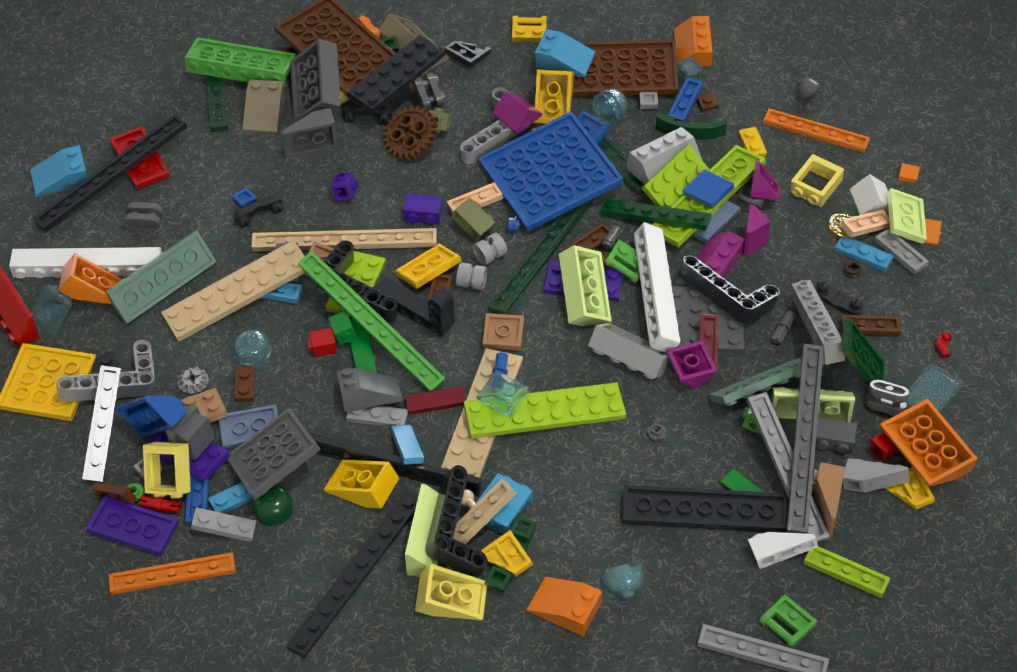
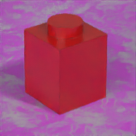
(322, 342)
(883, 447)

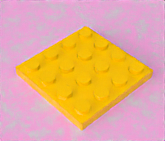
(34, 377)

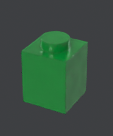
(343, 327)

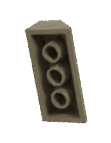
(405, 32)

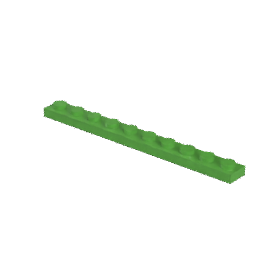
(371, 321)

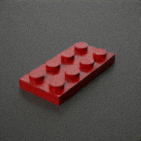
(147, 171)

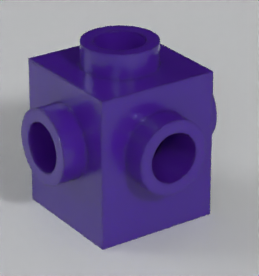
(344, 186)

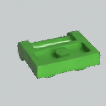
(628, 257)
(793, 617)

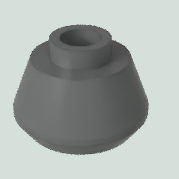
(807, 87)

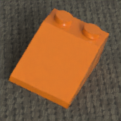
(86, 280)
(566, 603)

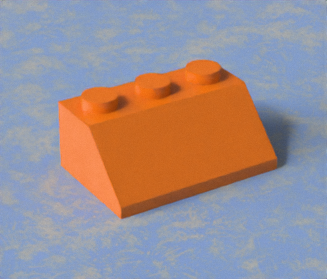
(694, 40)

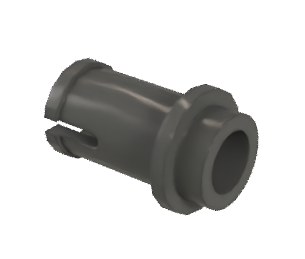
(609, 241)

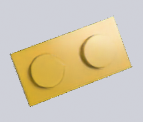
(752, 141)

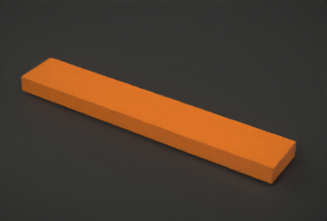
(816, 130)
(171, 573)

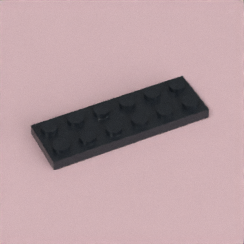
(396, 74)

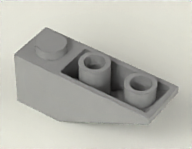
(870, 476)

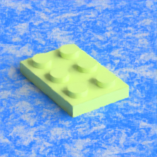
(906, 216)

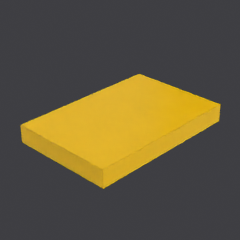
(428, 266)

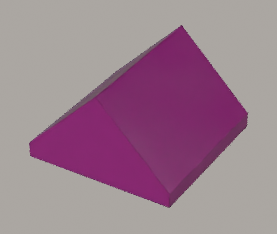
(515, 112)
(764, 184)
(757, 231)
(692, 364)

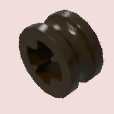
(852, 264)

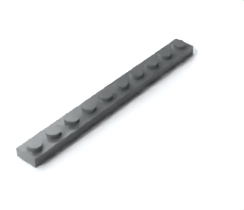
(805, 439)

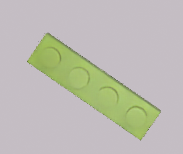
(847, 571)

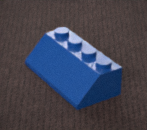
(152, 413)

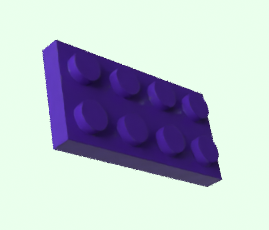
(554, 281)
(204, 465)
(132, 525)

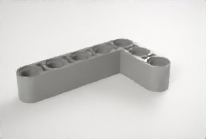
(488, 138)
(131, 383)

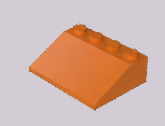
(929, 444)

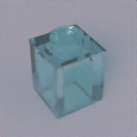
(689, 69)

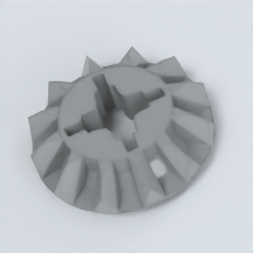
(185, 384)

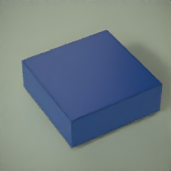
(244, 198)

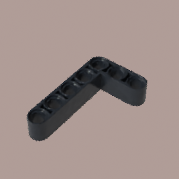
(339, 261)
(725, 295)
(434, 314)
(440, 540)

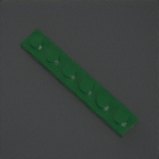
(656, 214)

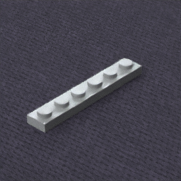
(760, 651)

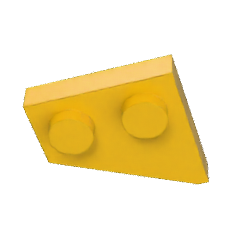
(915, 492)
(508, 554)

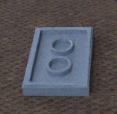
(719, 221)
(243, 424)

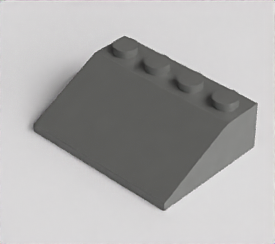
(315, 79)

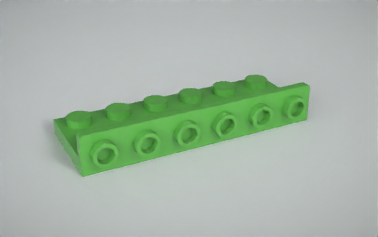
(237, 61)

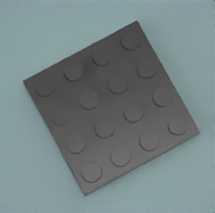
(690, 304)
(272, 453)

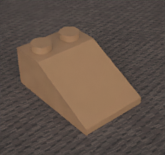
(826, 490)

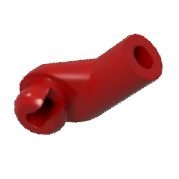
(941, 344)

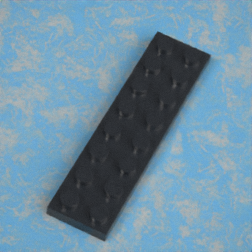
(705, 508)

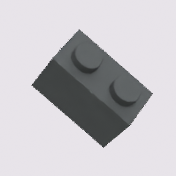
(835, 435)

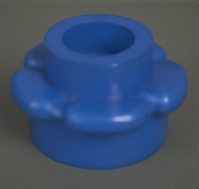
(513, 225)

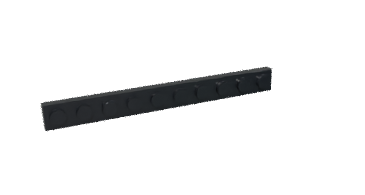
(110, 172)
(420, 472)
(353, 575)

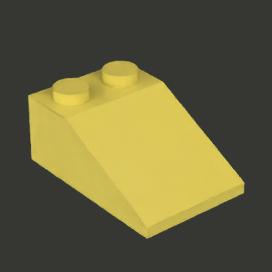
(450, 594)

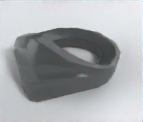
(757, 201)

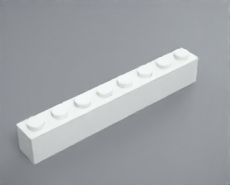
(50, 262)
(656, 288)

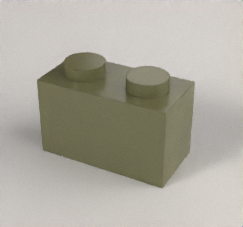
(473, 219)

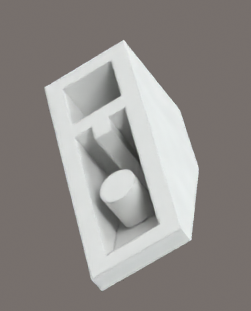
(776, 546)

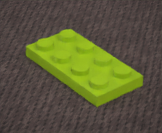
(668, 184)
(365, 269)

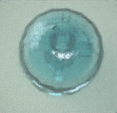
(609, 102)
(252, 348)
(624, 579)

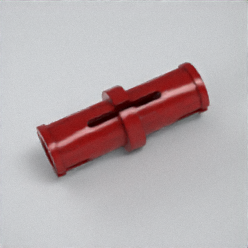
(160, 504)

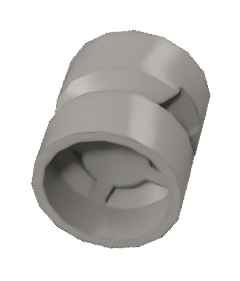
(489, 249)
(471, 276)

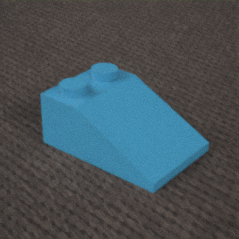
(563, 53)
(59, 171)

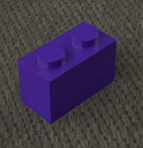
(423, 209)

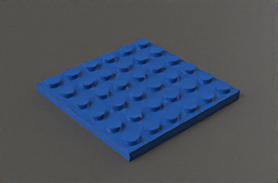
(550, 171)

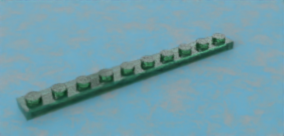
(536, 259)

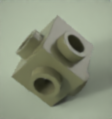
(444, 119)

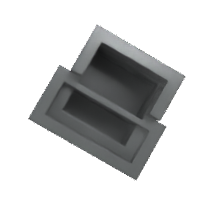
(193, 430)

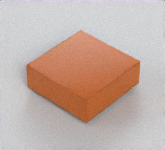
(909, 173)

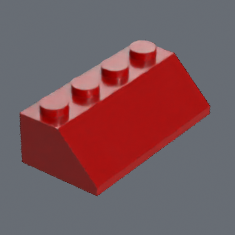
(15, 315)

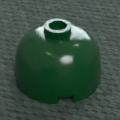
(273, 506)

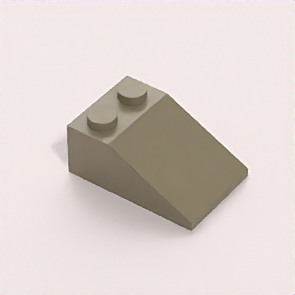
(263, 106)

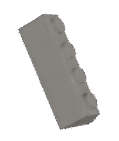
(652, 157)
(629, 349)

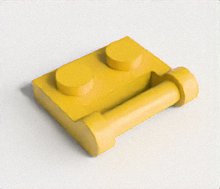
(528, 33)

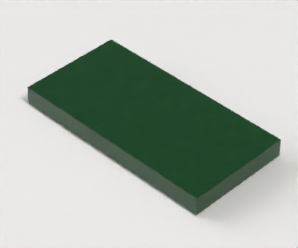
(861, 353)

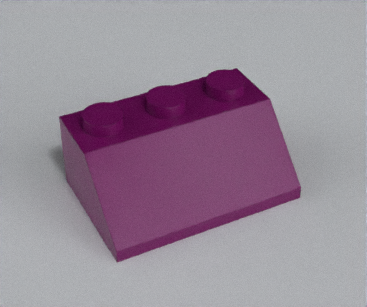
(722, 252)

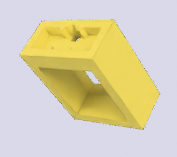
(822, 168)
(152, 474)

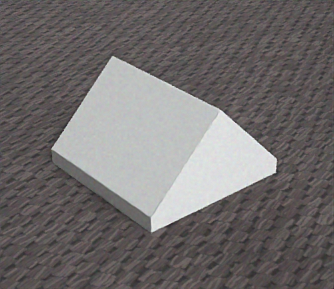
(870, 195)

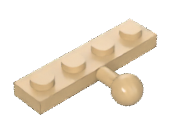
(483, 511)

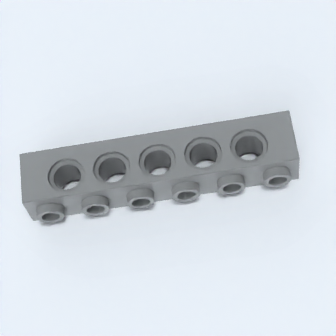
(817, 321)

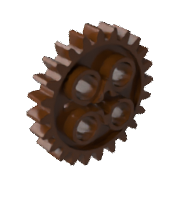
(401, 146)

